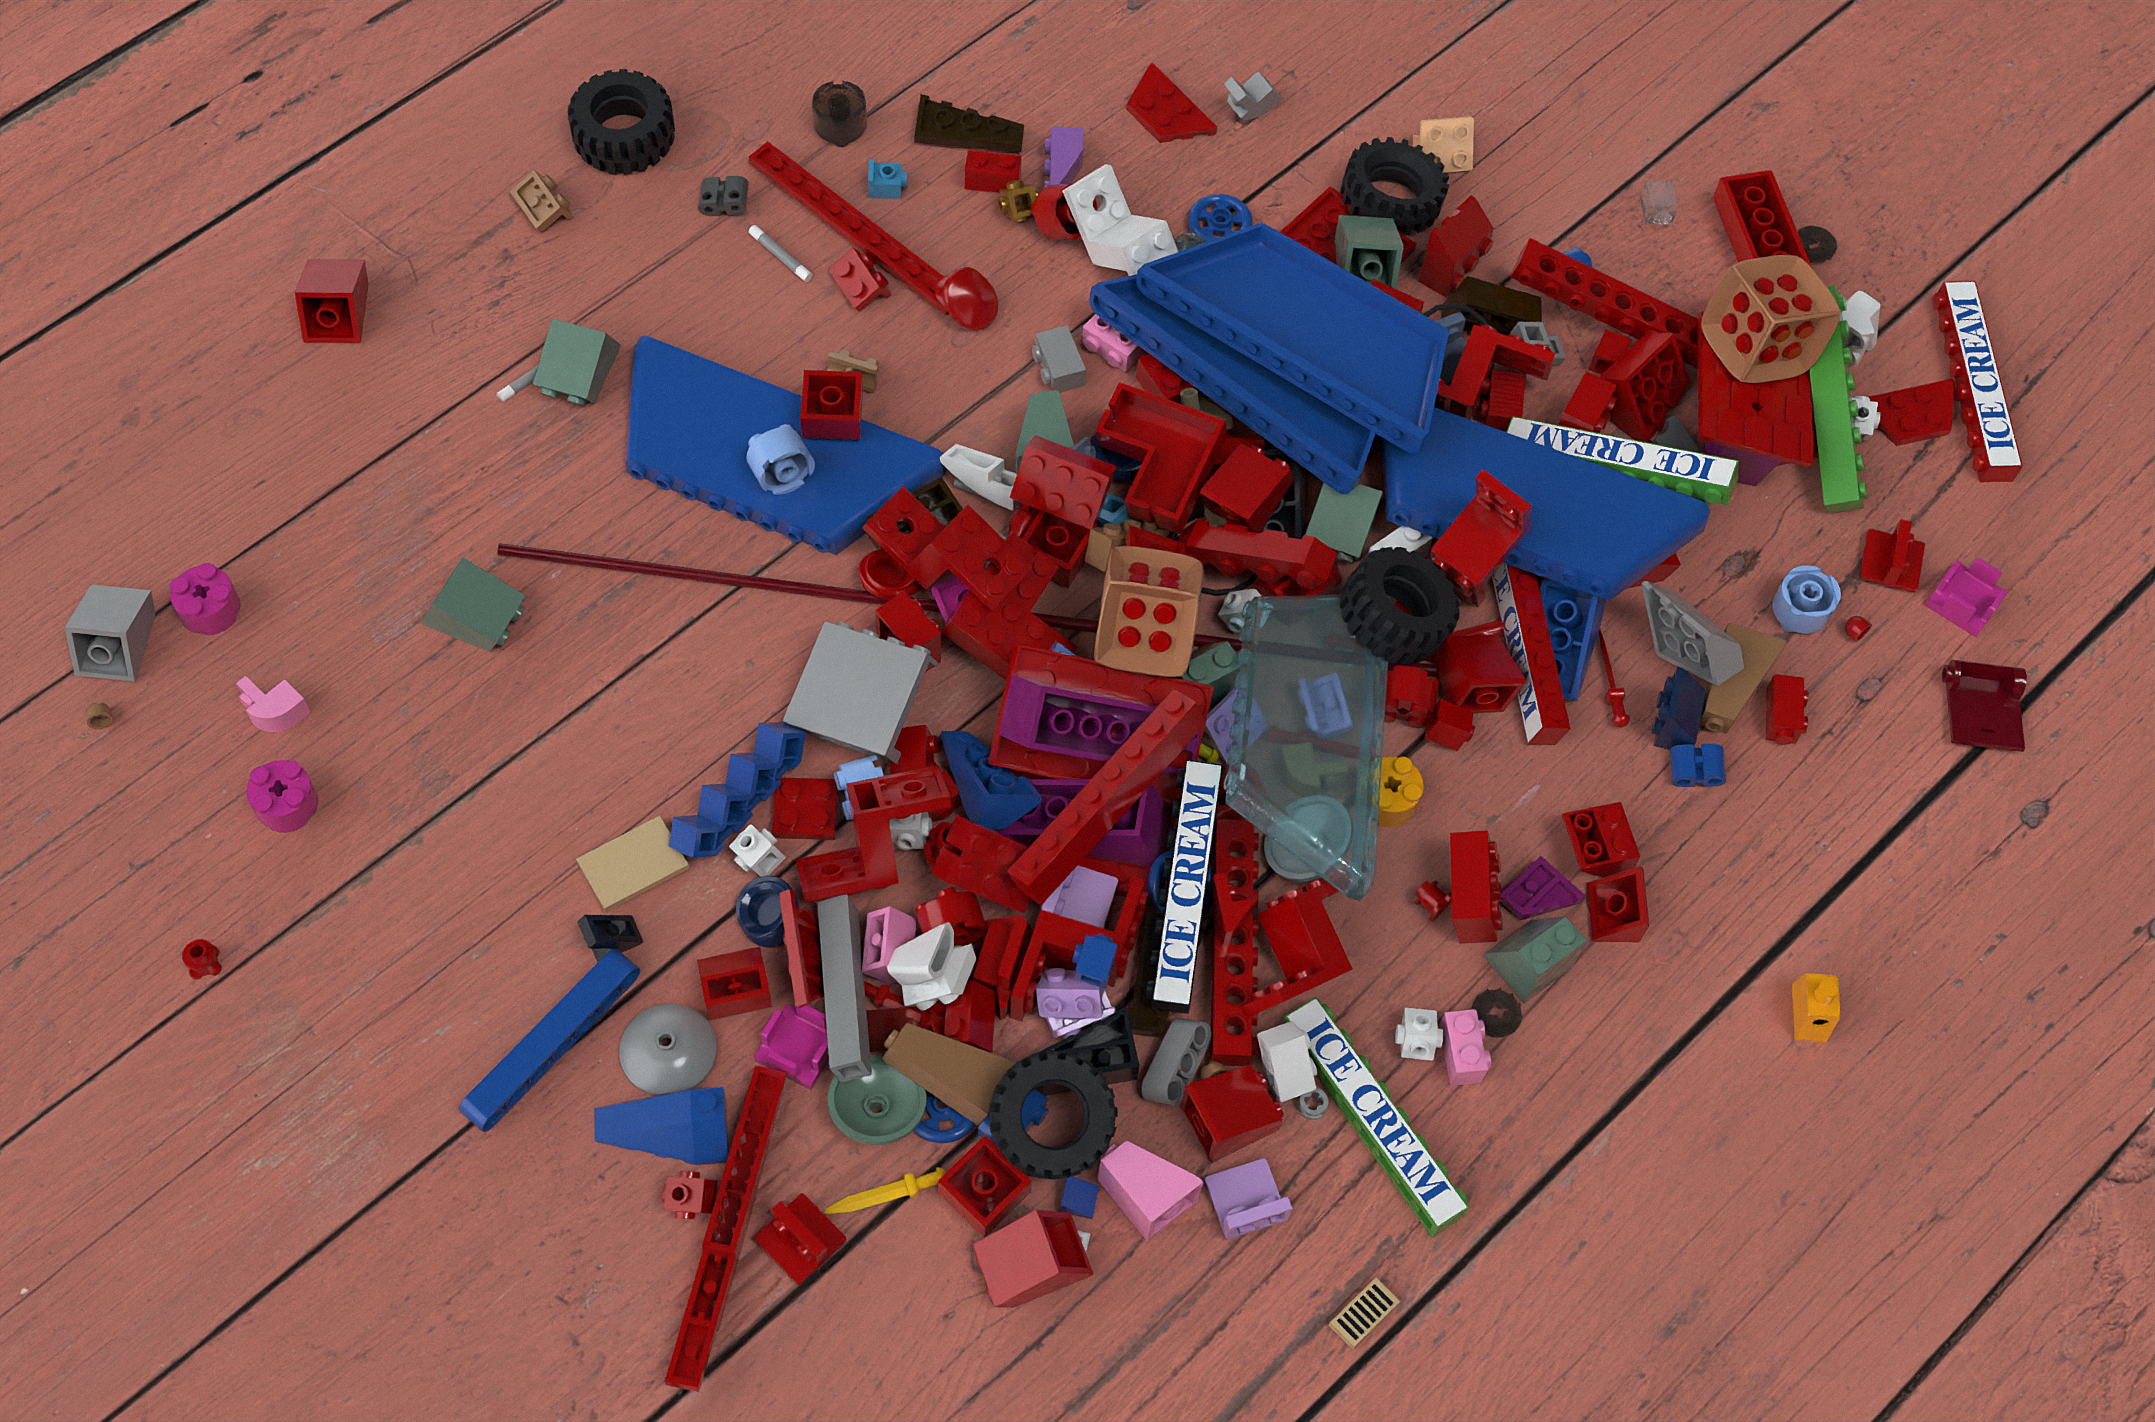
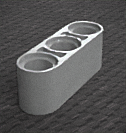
(1176, 1061)

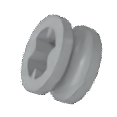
(1320, 1110)

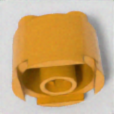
(1399, 791)

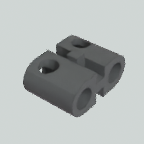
(723, 196)

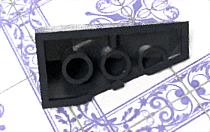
(1291, 510)

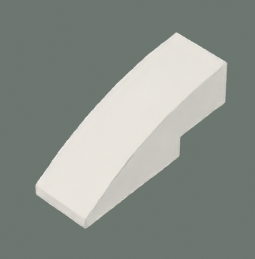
(982, 474)

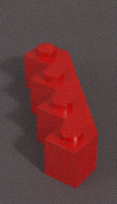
(1266, 553)

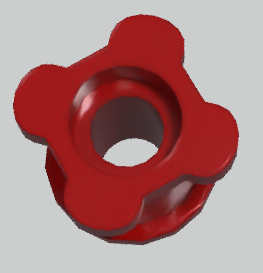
(1433, 899)
(201, 958)

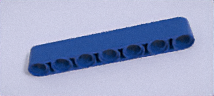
(549, 1040)

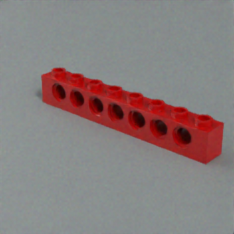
(1604, 297)
(1227, 1047)

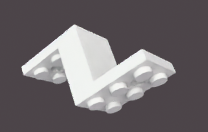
(1111, 232)

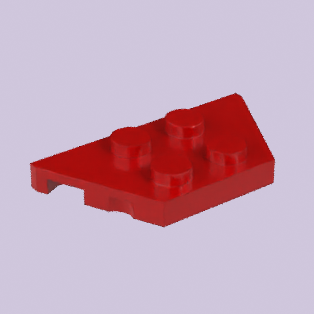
(1166, 109)
(1916, 412)
(803, 949)

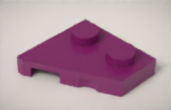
(1540, 891)

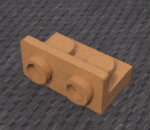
(540, 200)

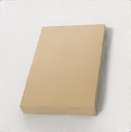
(632, 864)

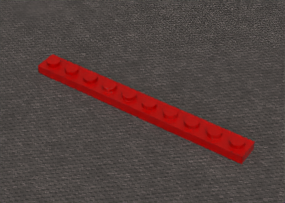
(848, 221)

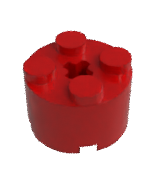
(1054, 215)
(1410, 696)
(959, 910)

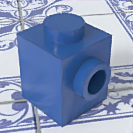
(1095, 960)

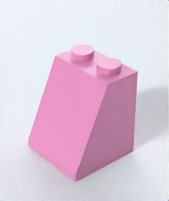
(1147, 1187)

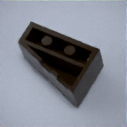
(935, 498)

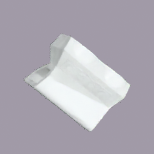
(1863, 323)
(932, 967)

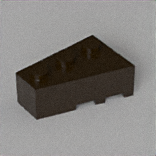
(1497, 304)

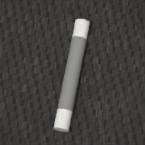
(780, 253)
(517, 385)

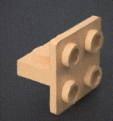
(1449, 140)

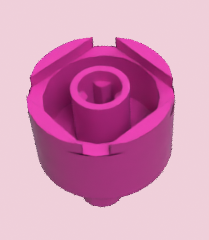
(205, 599)
(282, 795)

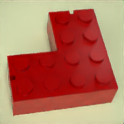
(1174, 448)
(992, 634)

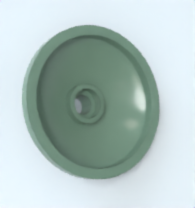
(897, 1097)

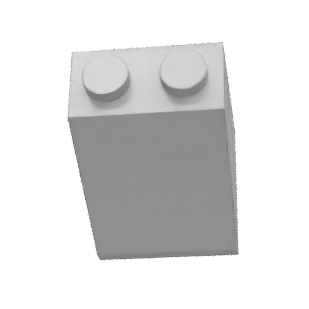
(110, 632)

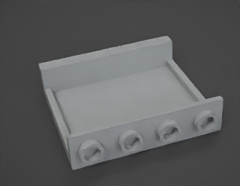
(858, 689)

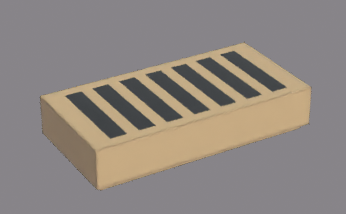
(1364, 1313)

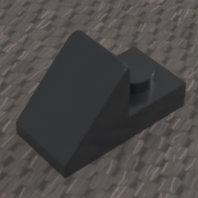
(609, 932)

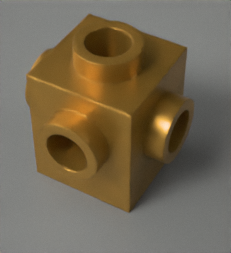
(1022, 210)

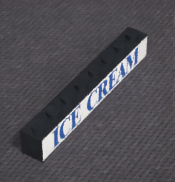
(1186, 887)

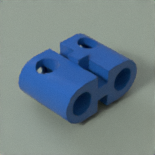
(1697, 765)

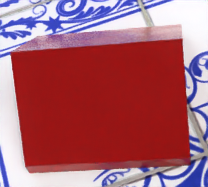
(1619, 907)

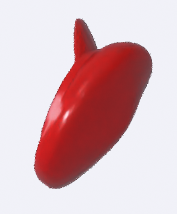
(968, 298)
(885, 576)

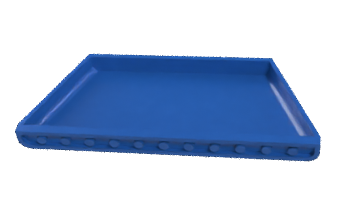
(1309, 326)
(1279, 411)
(693, 437)
(1586, 520)

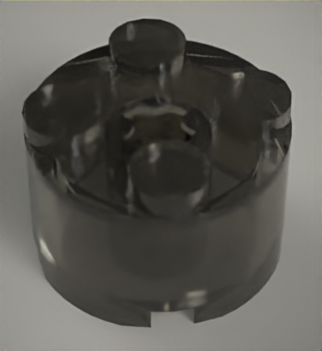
(839, 112)

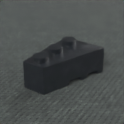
(1107, 1046)

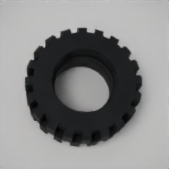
(621, 95)
(1384, 626)
(1097, 1105)

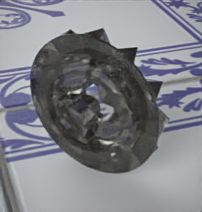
(1816, 234)
(1510, 1018)

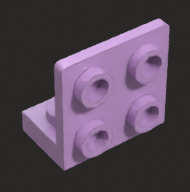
(1083, 896)
(1247, 1199)

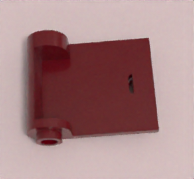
(1985, 704)

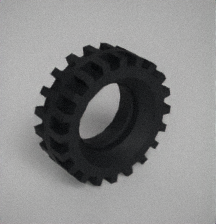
(1400, 164)

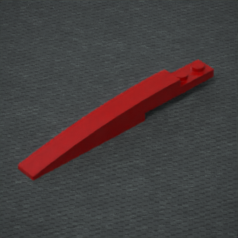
(726, 1230)

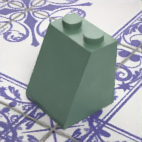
(1369, 248)
(575, 362)
(1045, 419)
(1345, 520)
(475, 607)
(1214, 666)
(1536, 955)

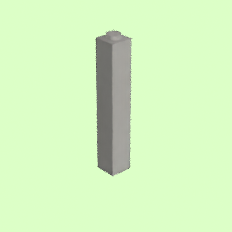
(844, 989)

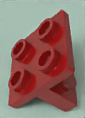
(1893, 558)
(799, 1238)

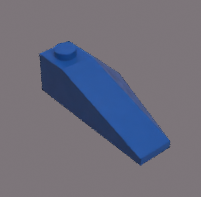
(1573, 629)
(987, 791)
(673, 1125)

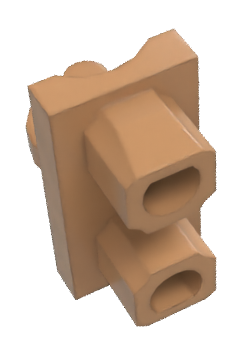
(845, 362)

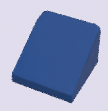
(1079, 1197)

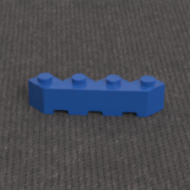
(749, 780)

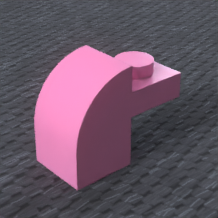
(275, 710)

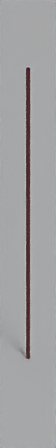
(810, 589)

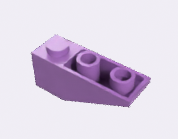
(1065, 155)

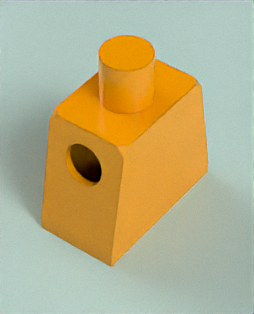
(1816, 1000)

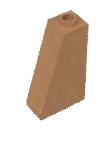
(1726, 701)
(947, 1069)

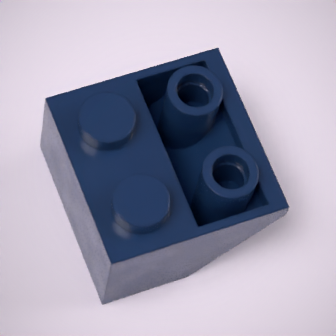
(1679, 711)

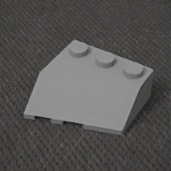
(1689, 637)

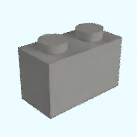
(1059, 359)

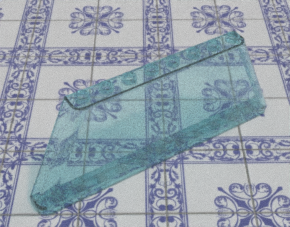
(1309, 736)

